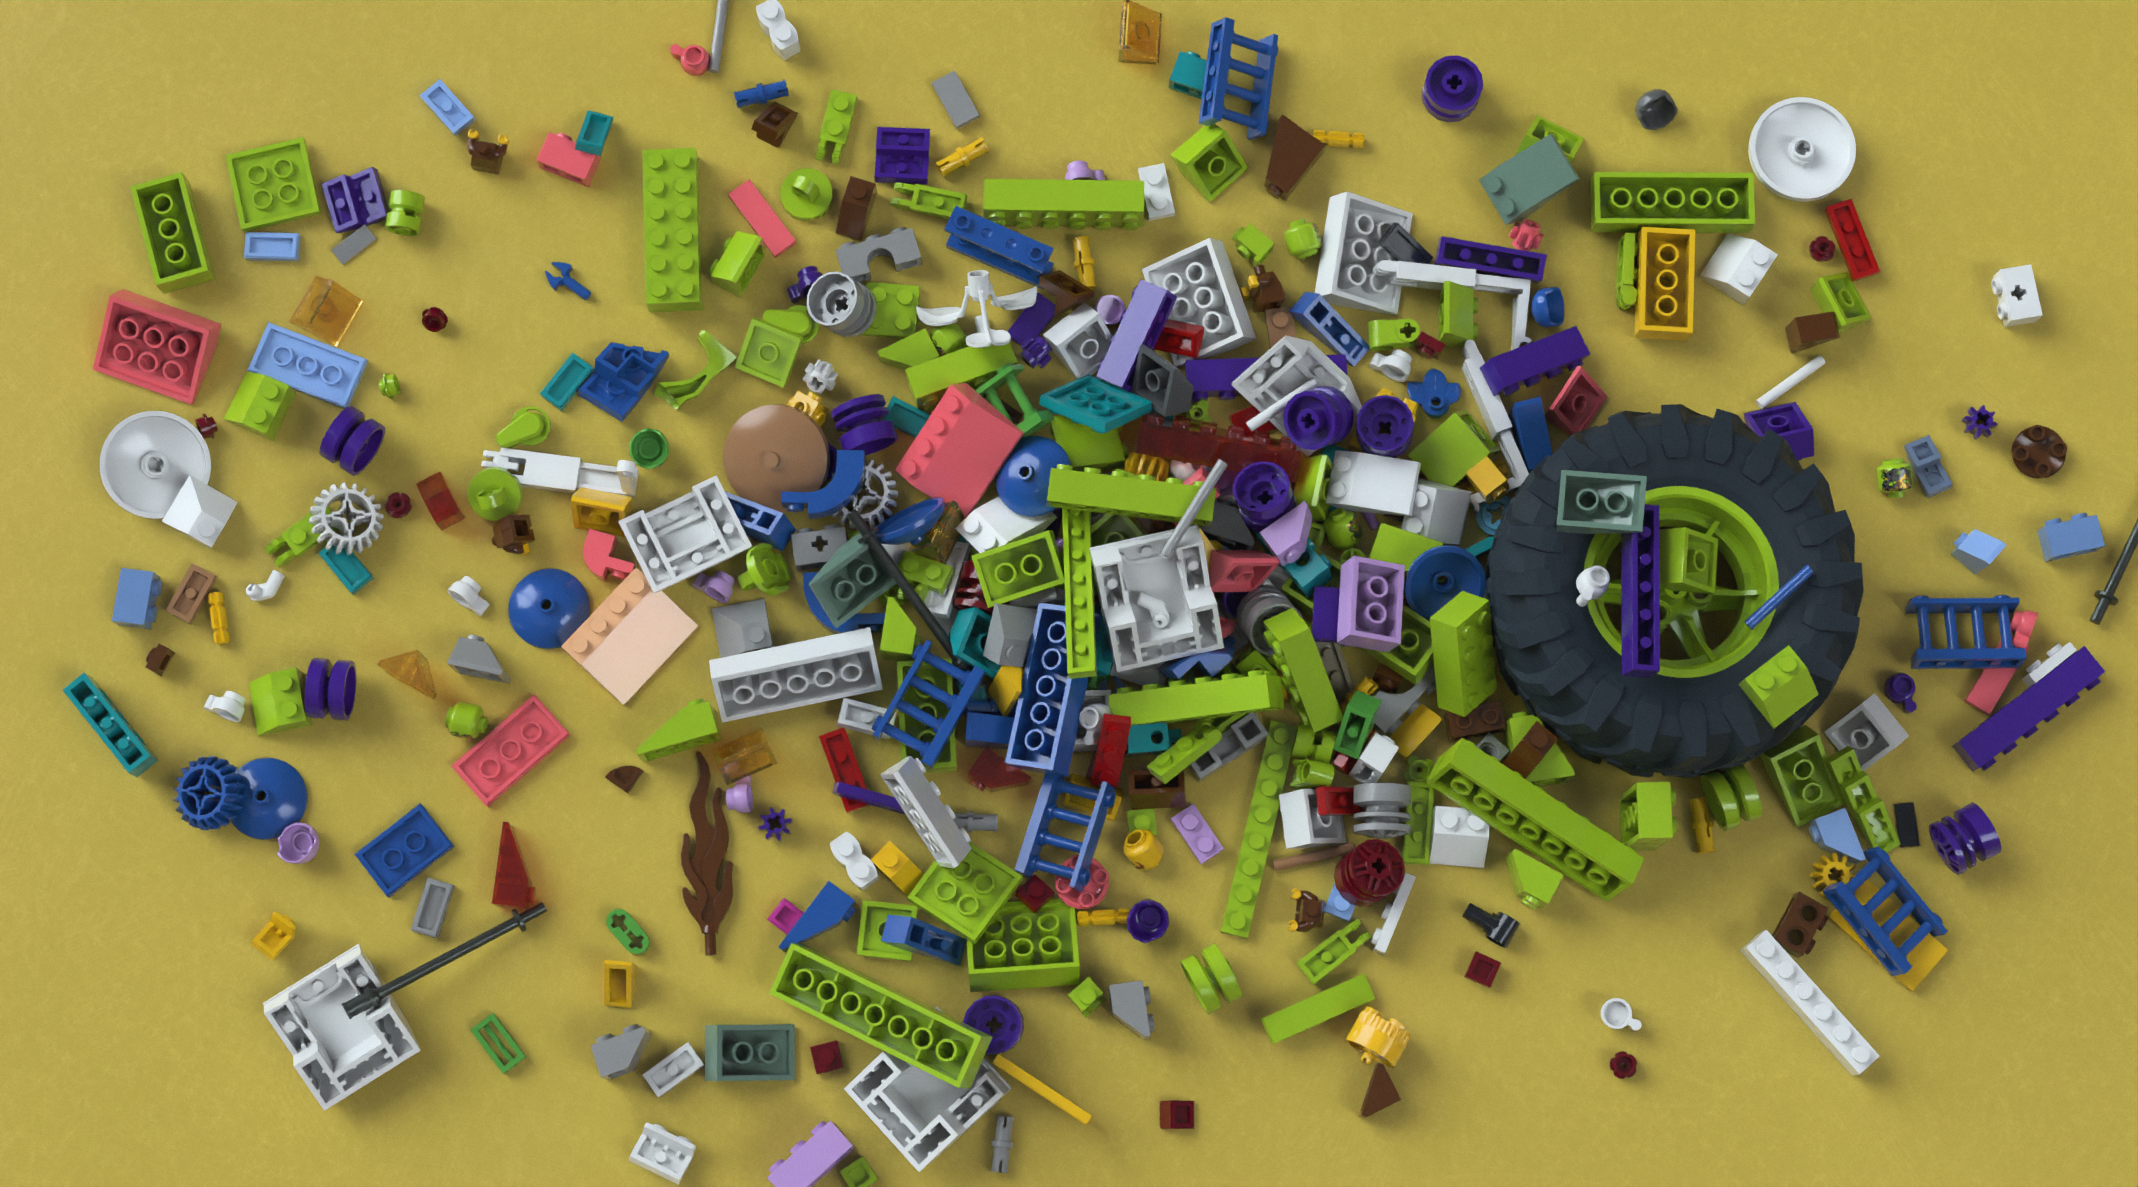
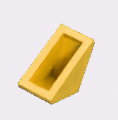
(619, 983)

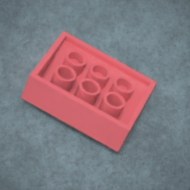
(155, 345)
(959, 448)

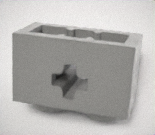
(806, 542)

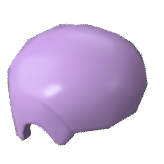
(298, 843)

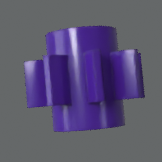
(1035, 352)
(1983, 415)
(774, 817)

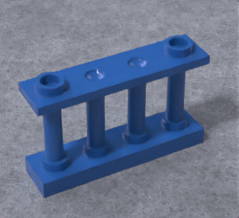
(1216, 83)
(998, 246)
(1954, 656)
(942, 727)
(1038, 834)
(1861, 919)

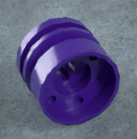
(1384, 412)
(863, 424)
(1263, 494)
(1965, 838)
(1008, 1014)

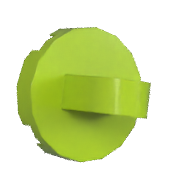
(806, 194)
(494, 493)
(765, 571)

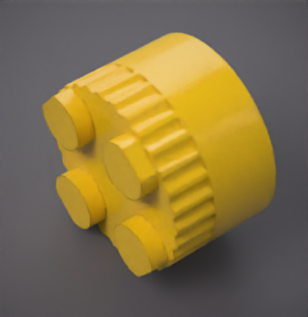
(1378, 1038)

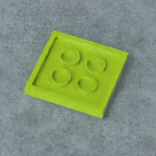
(273, 184)
(966, 895)

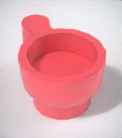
(693, 59)
(2023, 625)

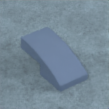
(1927, 467)

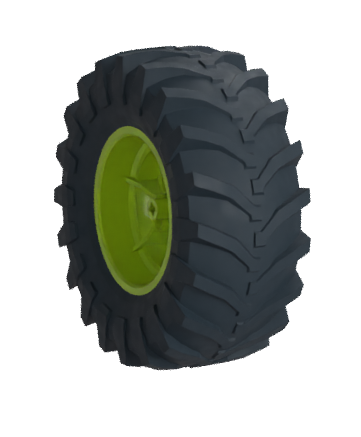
(1767, 526)

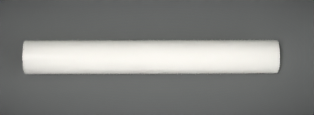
(1790, 382)
(1279, 406)

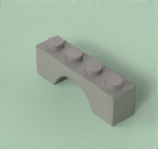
(1395, 705)

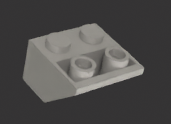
(1129, 1007)
(620, 1053)

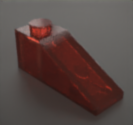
(512, 879)

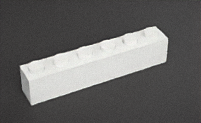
(1809, 1003)

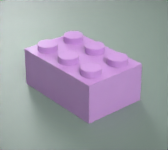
(1370, 604)
(812, 1158)

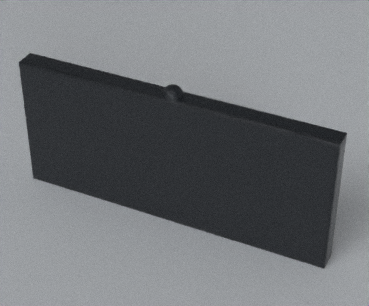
(1906, 824)

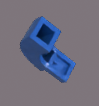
(837, 494)
(856, 622)

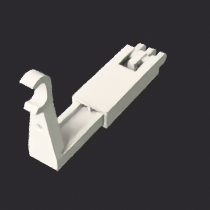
(1433, 277)
(1494, 418)
(565, 472)

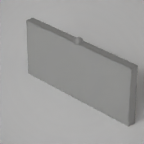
(353, 244)

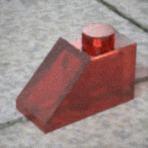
(440, 501)
(994, 774)

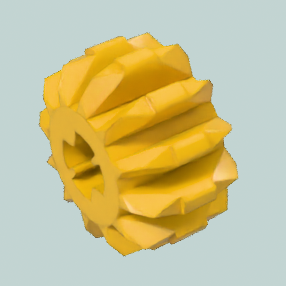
(1147, 465)
(1833, 866)

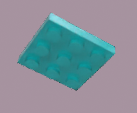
(1095, 403)

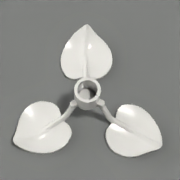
(979, 289)

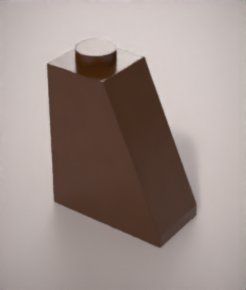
(1291, 158)

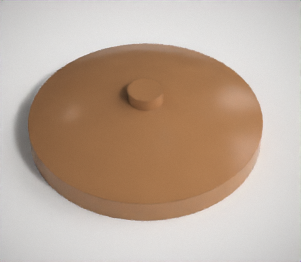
(775, 453)

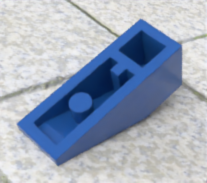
(1329, 327)
(762, 522)
(822, 915)
(923, 939)

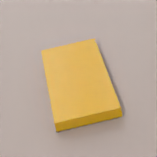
(1921, 958)
(1042, 1089)

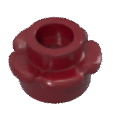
(1819, 255)
(434, 319)
(206, 426)
(403, 510)
(1629, 1060)

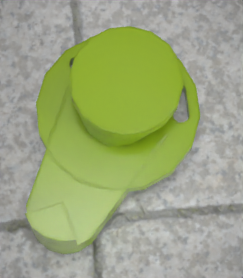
(793, 320)
(525, 429)

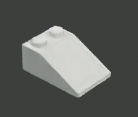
(1373, 483)
(997, 525)

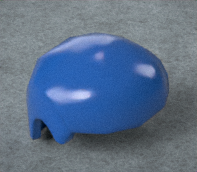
(1548, 307)

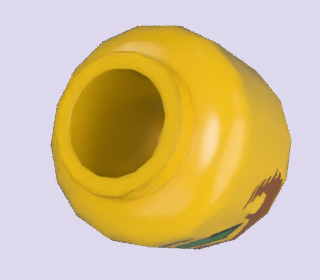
(1143, 849)

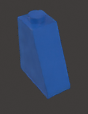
(1530, 431)
(988, 730)

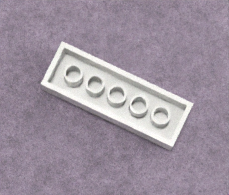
(795, 674)

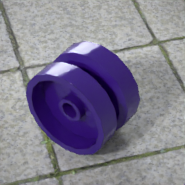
(1466, 86)
(1318, 417)
(352, 440)
(330, 689)

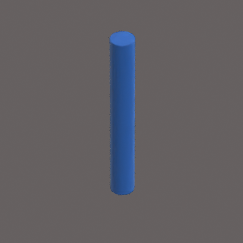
(1779, 597)

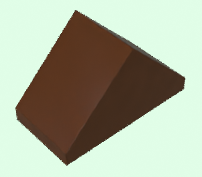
(1811, 331)
(1380, 1092)

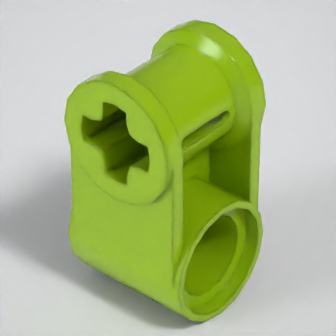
(1389, 334)
(1311, 774)

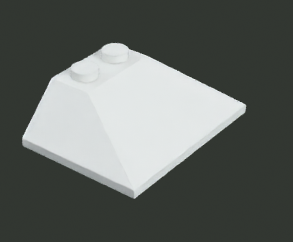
(1286, 368)
(685, 535)

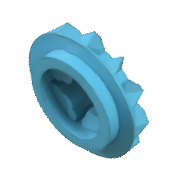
(1484, 517)

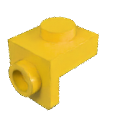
(275, 935)

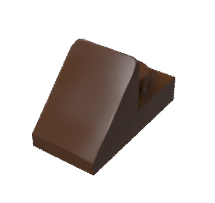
(774, 124)
(1067, 290)
(1530, 750)

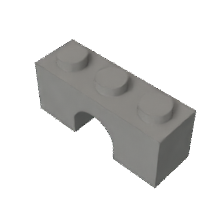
(898, 246)
(1234, 742)

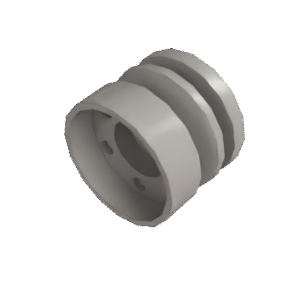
(841, 304)
(1252, 613)
(1382, 809)

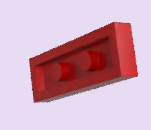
(1852, 240)
(1110, 749)
(843, 764)

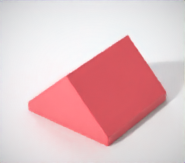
(1576, 403)
(1239, 569)

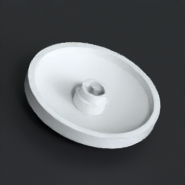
(1802, 149)
(150, 461)

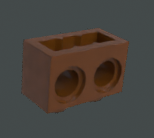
(1477, 723)
(1793, 921)

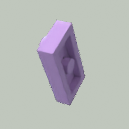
(1197, 834)

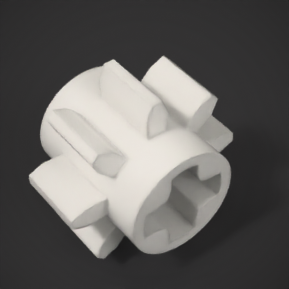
(820, 376)

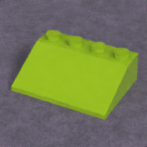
(1026, 949)

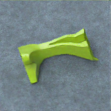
(681, 391)

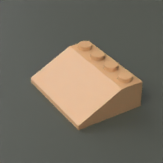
(629, 637)

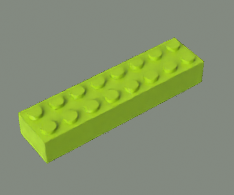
(1535, 820)
(881, 1015)

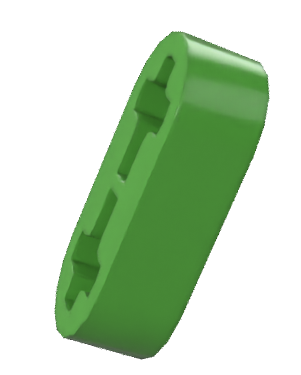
(623, 936)

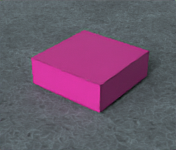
(785, 916)

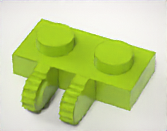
(925, 574)

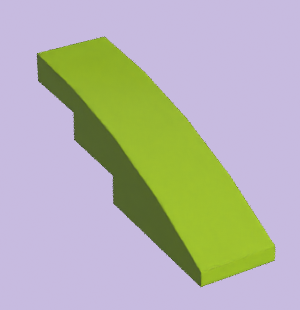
(1862, 800)
(1318, 1008)

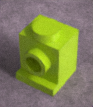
(1253, 244)
(1087, 997)

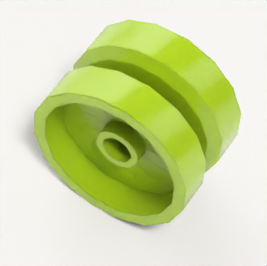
(1731, 796)
(1214, 977)

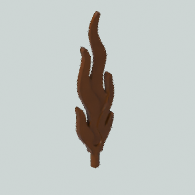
(707, 859)

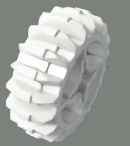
(873, 499)
(325, 521)

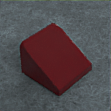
(1176, 1114)

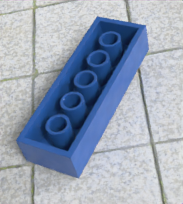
(1049, 700)

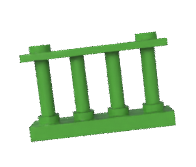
(1033, 419)

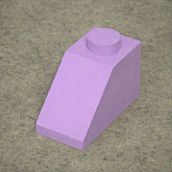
(1289, 534)

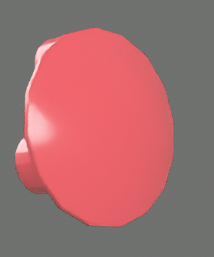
(1091, 894)

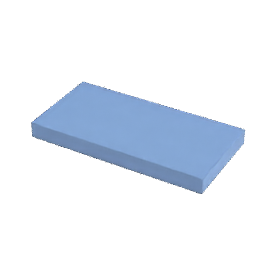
(308, 365)

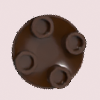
(2038, 452)

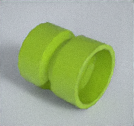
(405, 211)
(1304, 747)

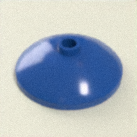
(1029, 493)
(911, 523)
(1461, 571)
(555, 625)
(284, 799)

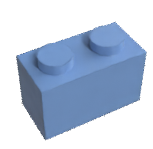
(2070, 537)
(136, 598)

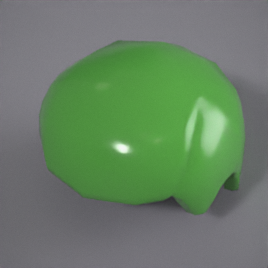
(649, 448)

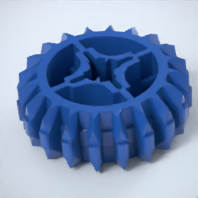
(209, 810)

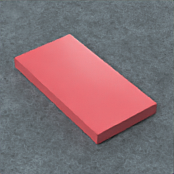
(510, 750)

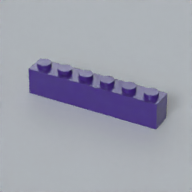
(1215, 376)
(1641, 598)
(2028, 709)

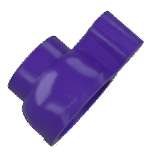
(806, 277)
(1900, 689)

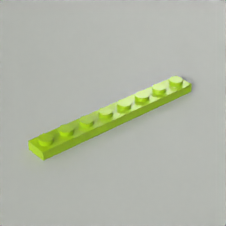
(1079, 594)
(1259, 829)

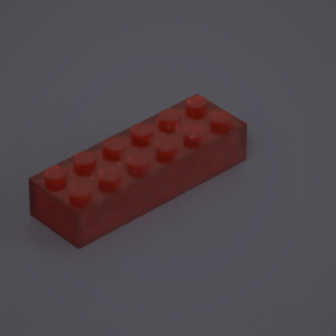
(1206, 444)

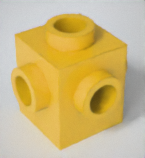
(810, 405)

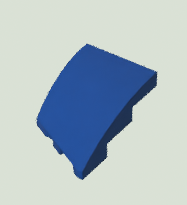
(622, 378)
(1208, 662)

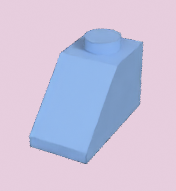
(1977, 550)
(1836, 835)

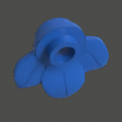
(1434, 390)

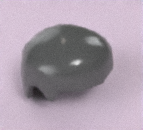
(1655, 109)

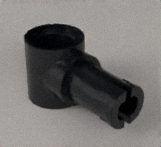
(1498, 927)

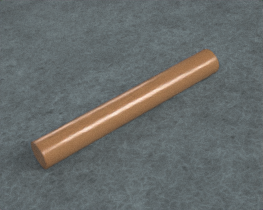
(1312, 856)

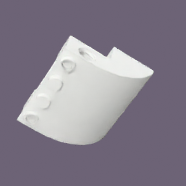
(1182, 582)
(329, 1048)
(921, 1110)

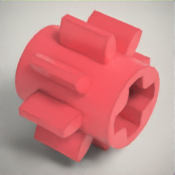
(1526, 235)

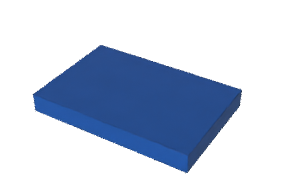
(404, 850)

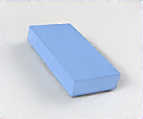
(272, 246)

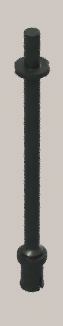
(869, 536)
(2107, 596)
(372, 997)

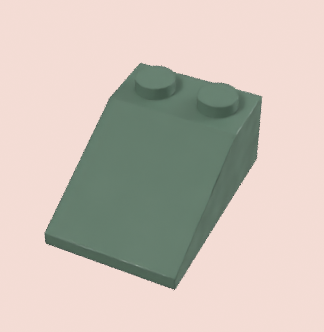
(1529, 180)
(1600, 503)
(850, 581)
(750, 1052)

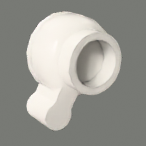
(1394, 366)
(1592, 584)
(466, 594)
(228, 706)
(1091, 720)
(1617, 1014)

